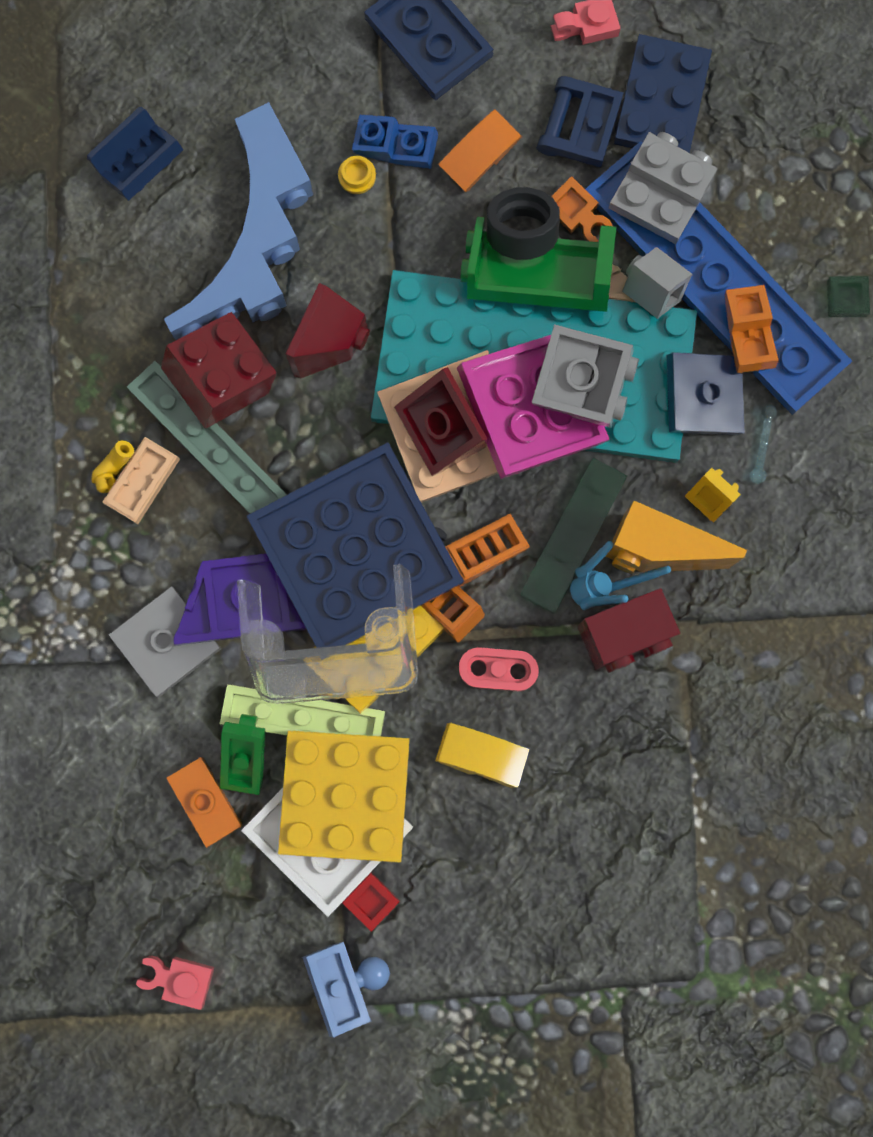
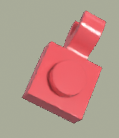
(590, 19)

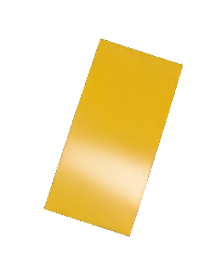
(482, 755)

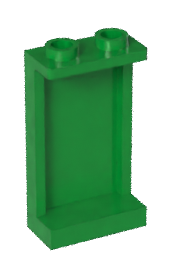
(568, 276)

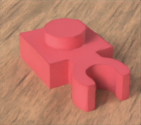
(183, 982)

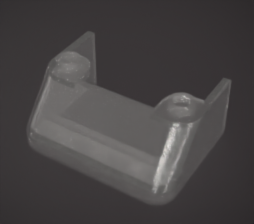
(375, 668)

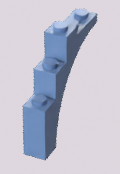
(267, 236)

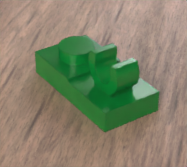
(242, 755)

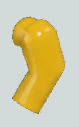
(111, 466)

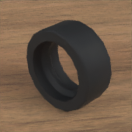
(523, 202)

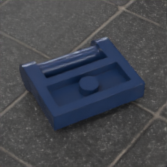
(592, 124)

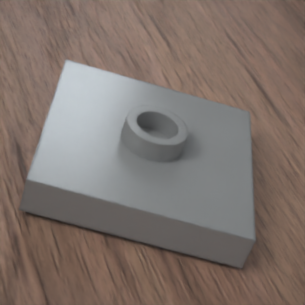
(150, 647)

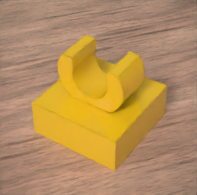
(713, 494)

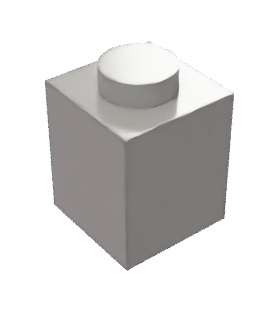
(656, 282)

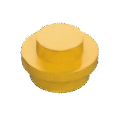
(357, 175)

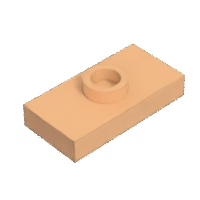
(141, 480)

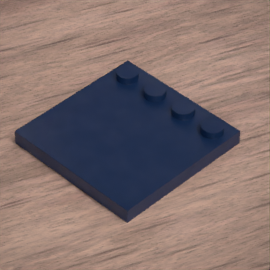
(340, 543)

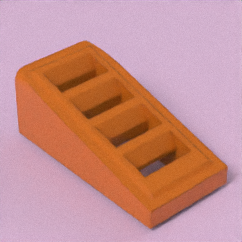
(477, 538)
(465, 622)

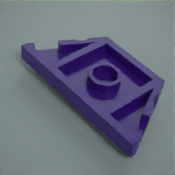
(214, 606)

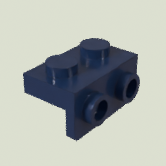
(134, 153)

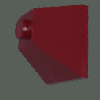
(326, 334)

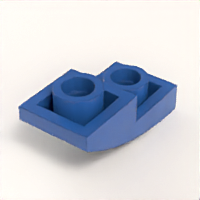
(395, 143)

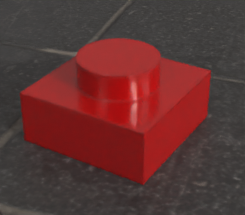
(371, 901)

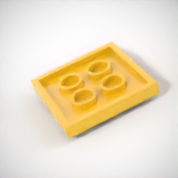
(344, 796)

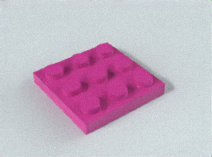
(516, 430)

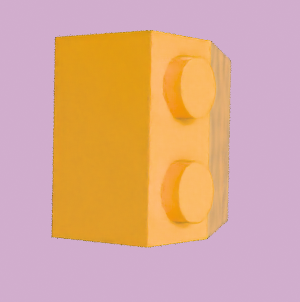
(656, 540)

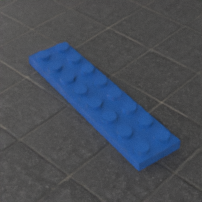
(720, 263)

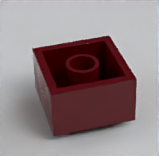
(218, 369)
(627, 629)

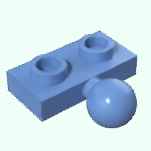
(339, 986)

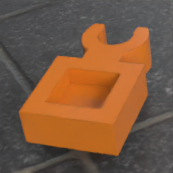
(577, 209)

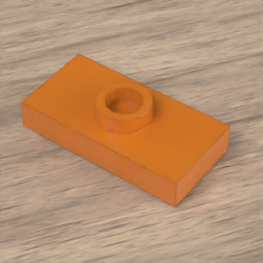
(204, 802)

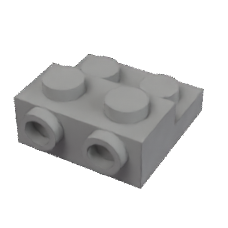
(663, 186)
(585, 376)

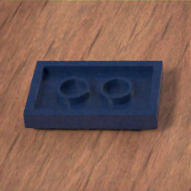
(430, 40)
(663, 91)

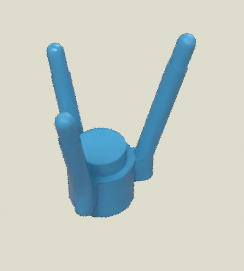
(593, 587)

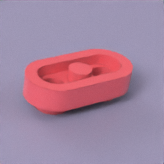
(498, 666)

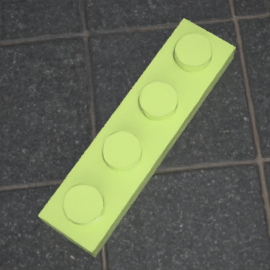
(303, 716)

